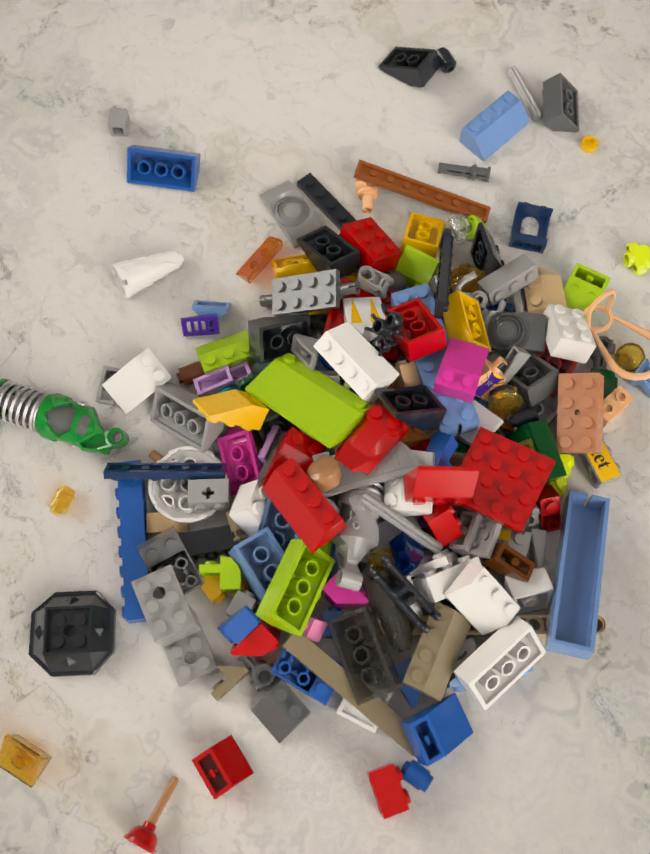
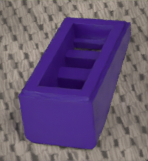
(215, 330)

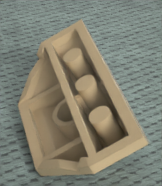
(544, 290)

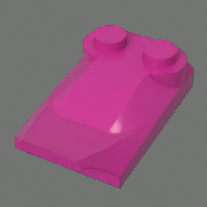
(240, 456)

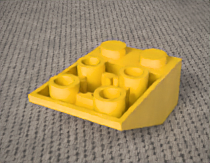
(233, 409)

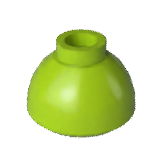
(473, 221)

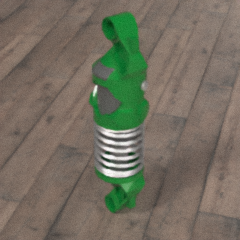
(57, 418)

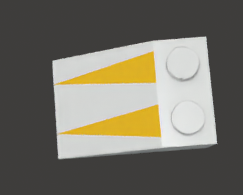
(359, 312)

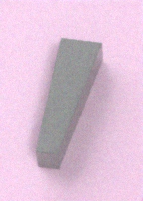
(515, 360)

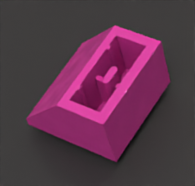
(342, 597)

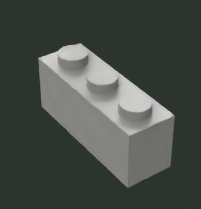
(508, 279)

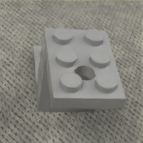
(174, 625)

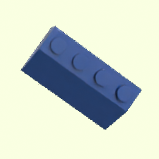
(162, 167)

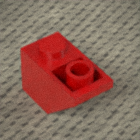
(549, 509)

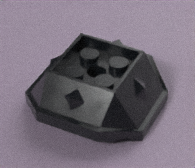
(87, 648)

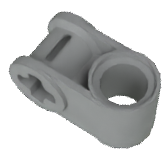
(375, 281)

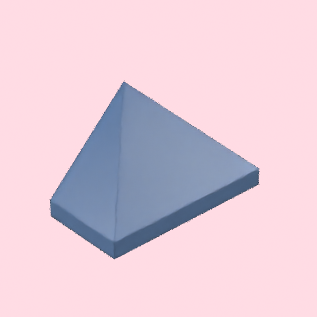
(211, 307)

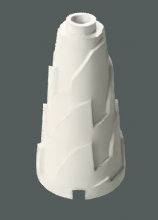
(142, 271)

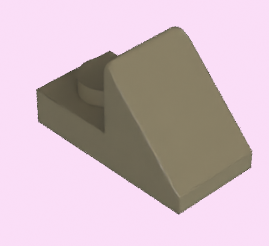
(233, 675)

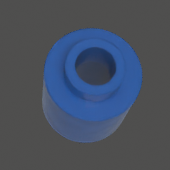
(416, 775)

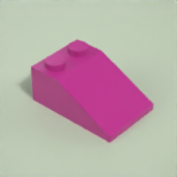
(461, 370)

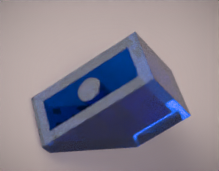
(406, 552)

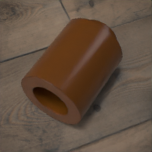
(189, 372)

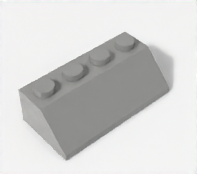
(180, 416)

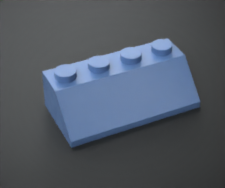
(494, 126)
(258, 560)

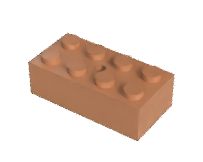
(580, 413)

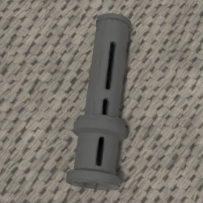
(458, 170)

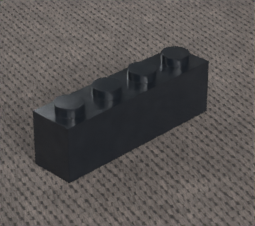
(209, 542)

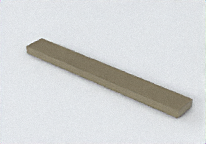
(335, 677)

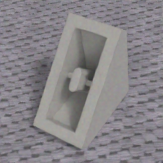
(303, 348)

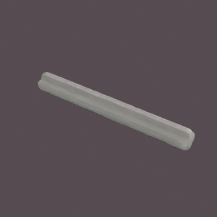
(400, 522)

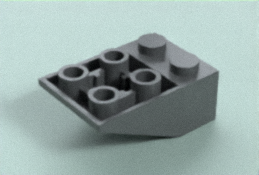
(169, 549)

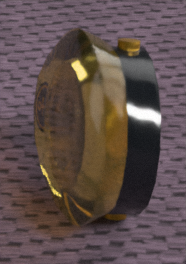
(505, 399)

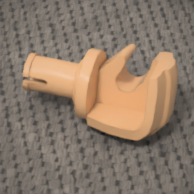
(367, 193)

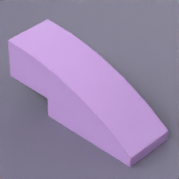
(221, 378)

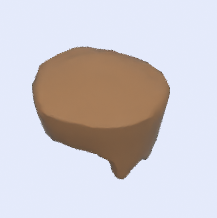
(325, 473)

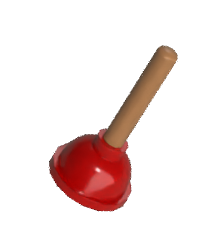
(144, 835)

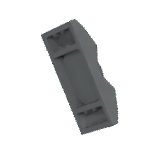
(515, 329)

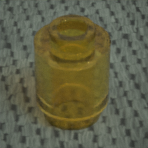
(61, 500)
(375, 559)

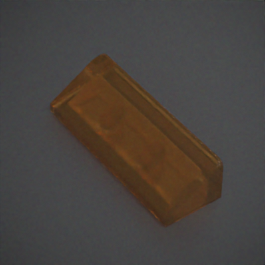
(260, 259)

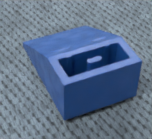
(301, 678)
(437, 730)

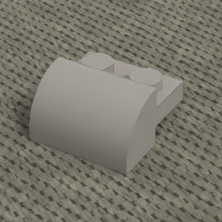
(478, 536)

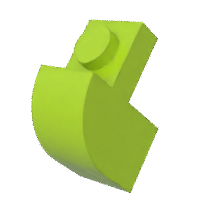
(229, 573)

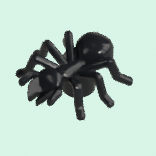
(384, 329)

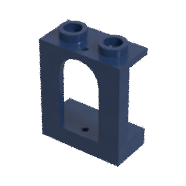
(526, 241)

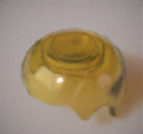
(629, 356)

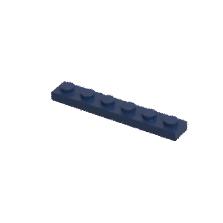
(160, 471)

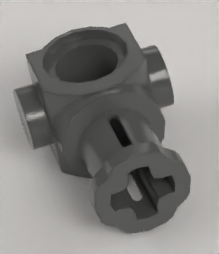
(598, 360)
(256, 669)

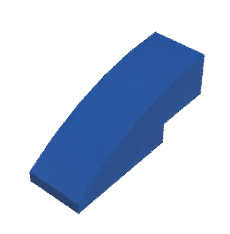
(443, 446)

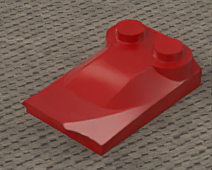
(371, 440)

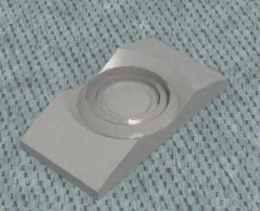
(290, 211)

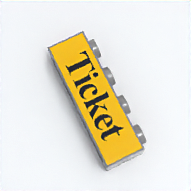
(601, 467)

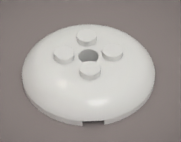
(170, 496)

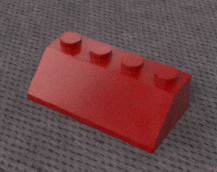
(303, 505)

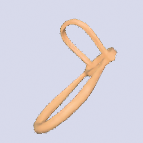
(607, 357)

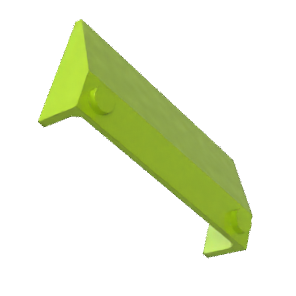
(309, 400)

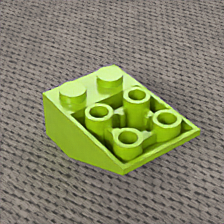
(584, 287)

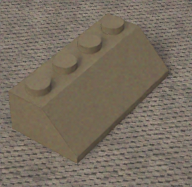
(437, 653)

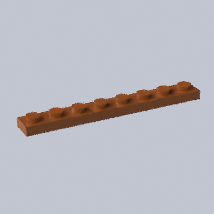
(419, 191)

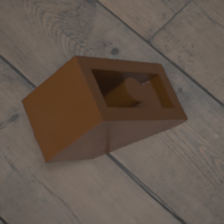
(510, 563)

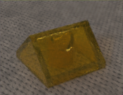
(22, 759)

